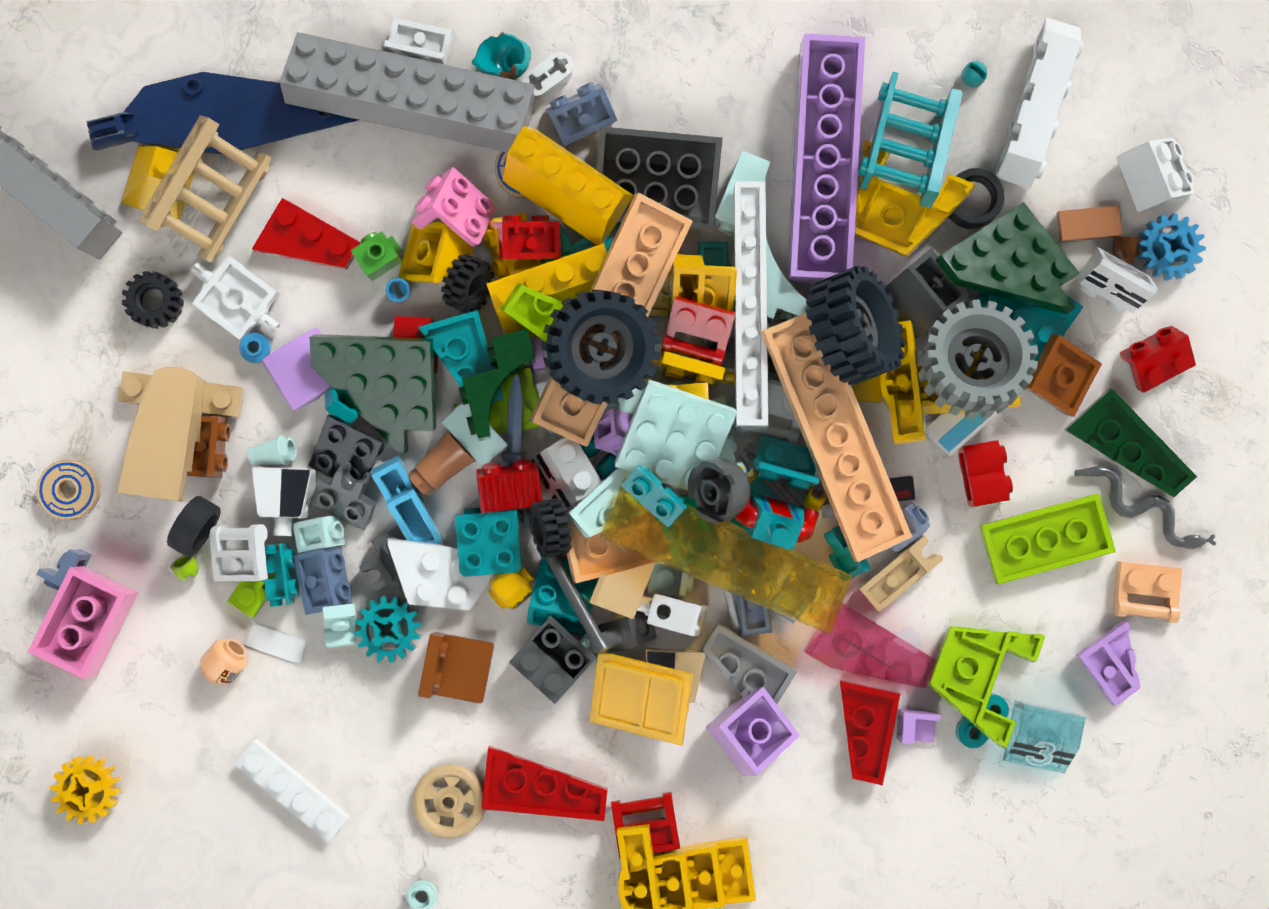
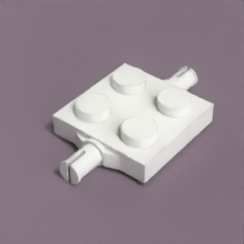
(235, 298)

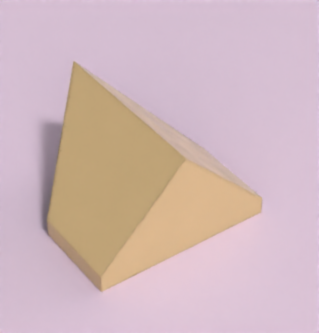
(622, 590)

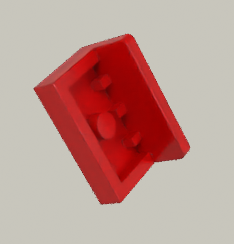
(1159, 357)

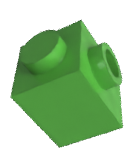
(377, 254)

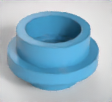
(263, 351)

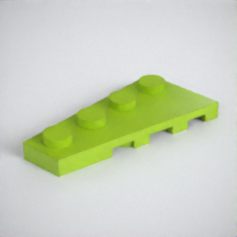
(531, 309)

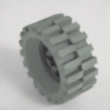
(1004, 363)

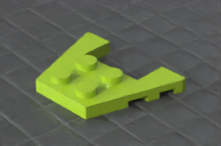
(968, 671)

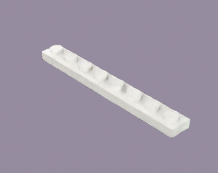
(750, 304)

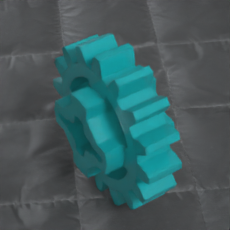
(377, 620)

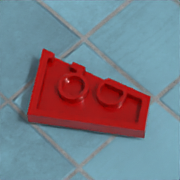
(305, 237)

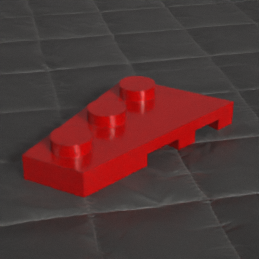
(869, 728)

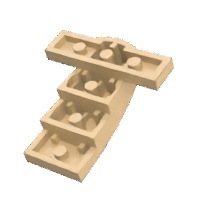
(168, 427)

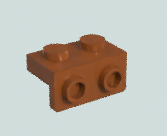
(209, 453)

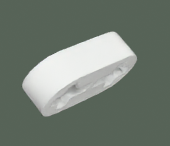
(552, 81)

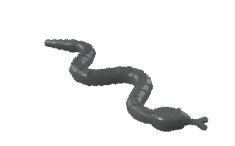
(1142, 506)

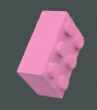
(83, 622)

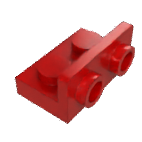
(528, 238)

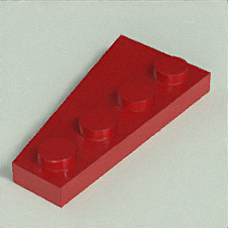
(533, 788)

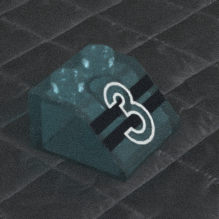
(1044, 737)

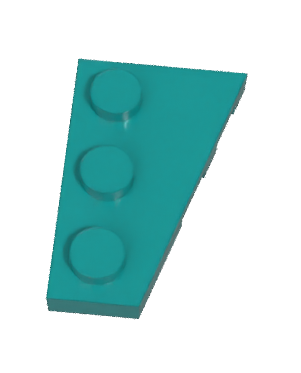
(461, 346)

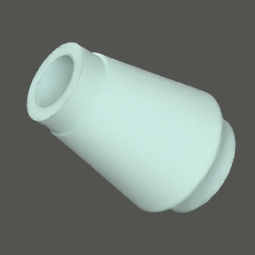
(273, 452)

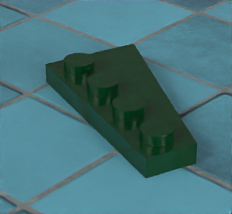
(1125, 438)

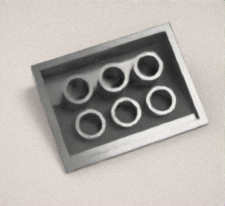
(665, 167)

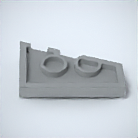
(747, 663)

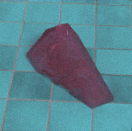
(870, 650)

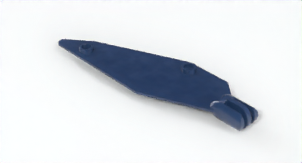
(246, 108)

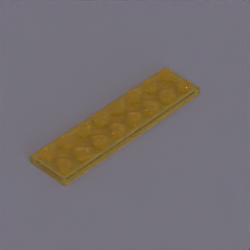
(732, 561)

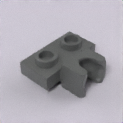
(345, 496)
(384, 561)

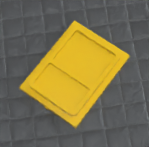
(641, 698)

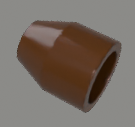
(1125, 248)

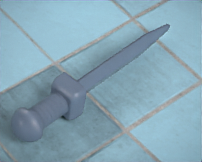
(514, 433)

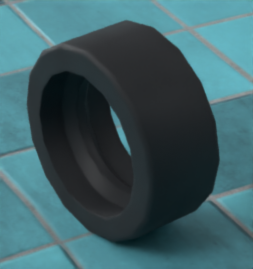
(996, 191)
(193, 526)

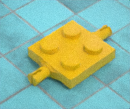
(679, 367)

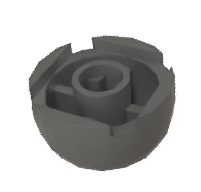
(719, 489)

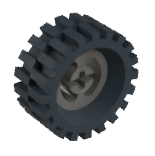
(612, 314)
(855, 325)

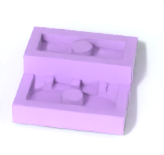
(293, 372)

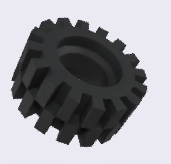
(467, 283)
(135, 294)
(550, 528)

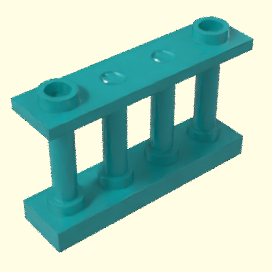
(935, 158)

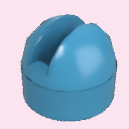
(404, 288)

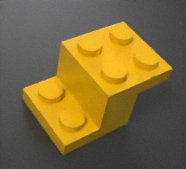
(696, 282)

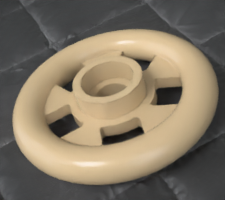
(425, 790)

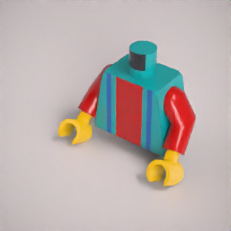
(780, 521)

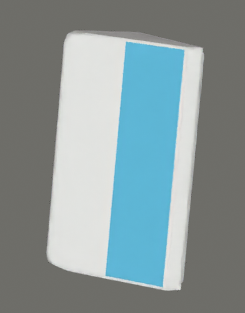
(953, 431)

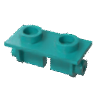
(659, 501)
(283, 585)

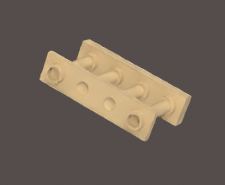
(174, 188)

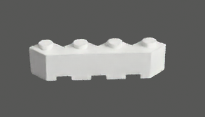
(1040, 103)

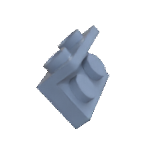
(581, 113)
(322, 579)

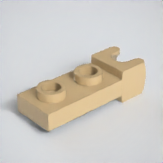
(899, 574)

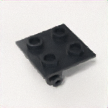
(343, 444)

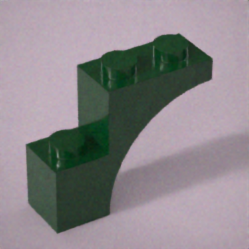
(511, 354)

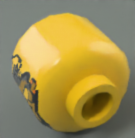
(511, 588)

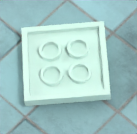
(674, 433)

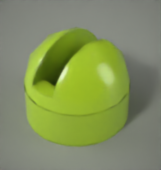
(184, 567)

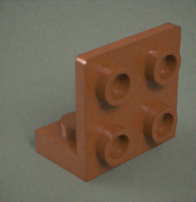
(456, 667)

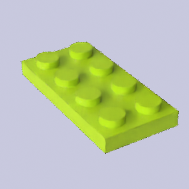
(1047, 538)

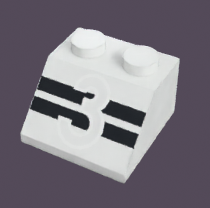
(1116, 281)
(565, 473)

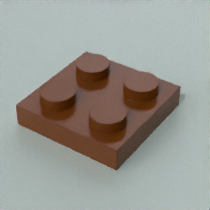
(1063, 375)

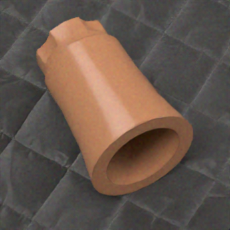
(440, 464)

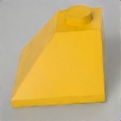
(145, 176)
(431, 253)

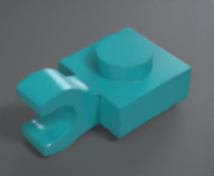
(841, 557)

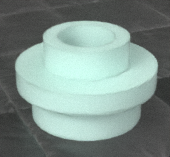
(421, 885)

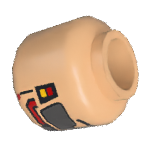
(223, 661)

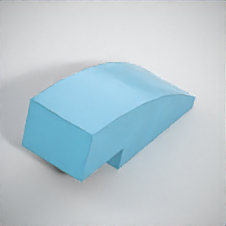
(405, 502)

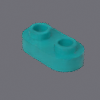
(964, 725)

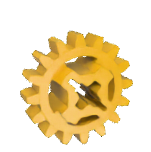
(81, 776)

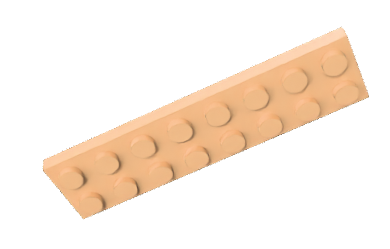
(634, 268)
(837, 441)

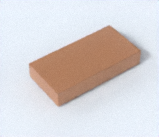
(1089, 224)

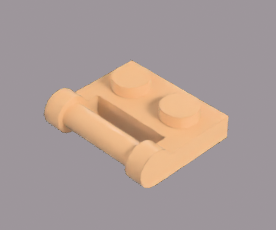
(1149, 581)

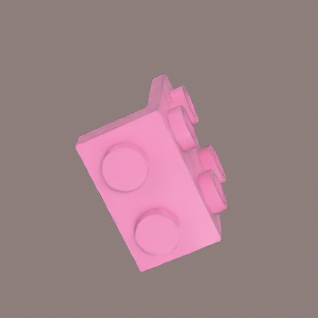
(457, 205)

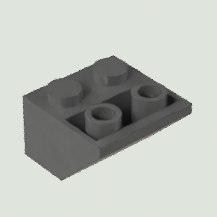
(924, 293)
(552, 659)

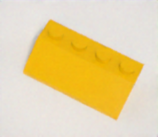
(564, 185)
(555, 279)

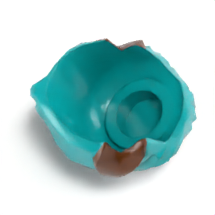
(503, 56)

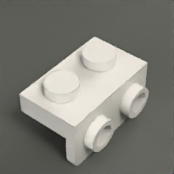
(419, 41)

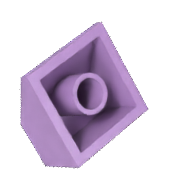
(753, 732)

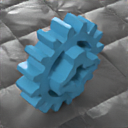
(1183, 243)

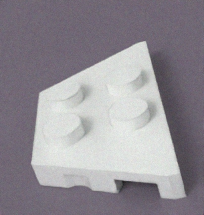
(432, 575)

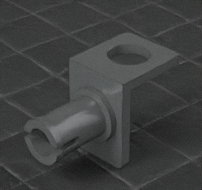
(624, 633)

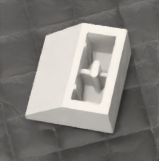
(1156, 173)

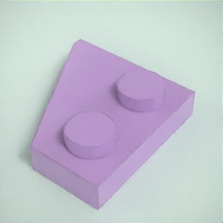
(1112, 664)

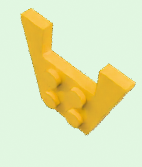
(893, 215)

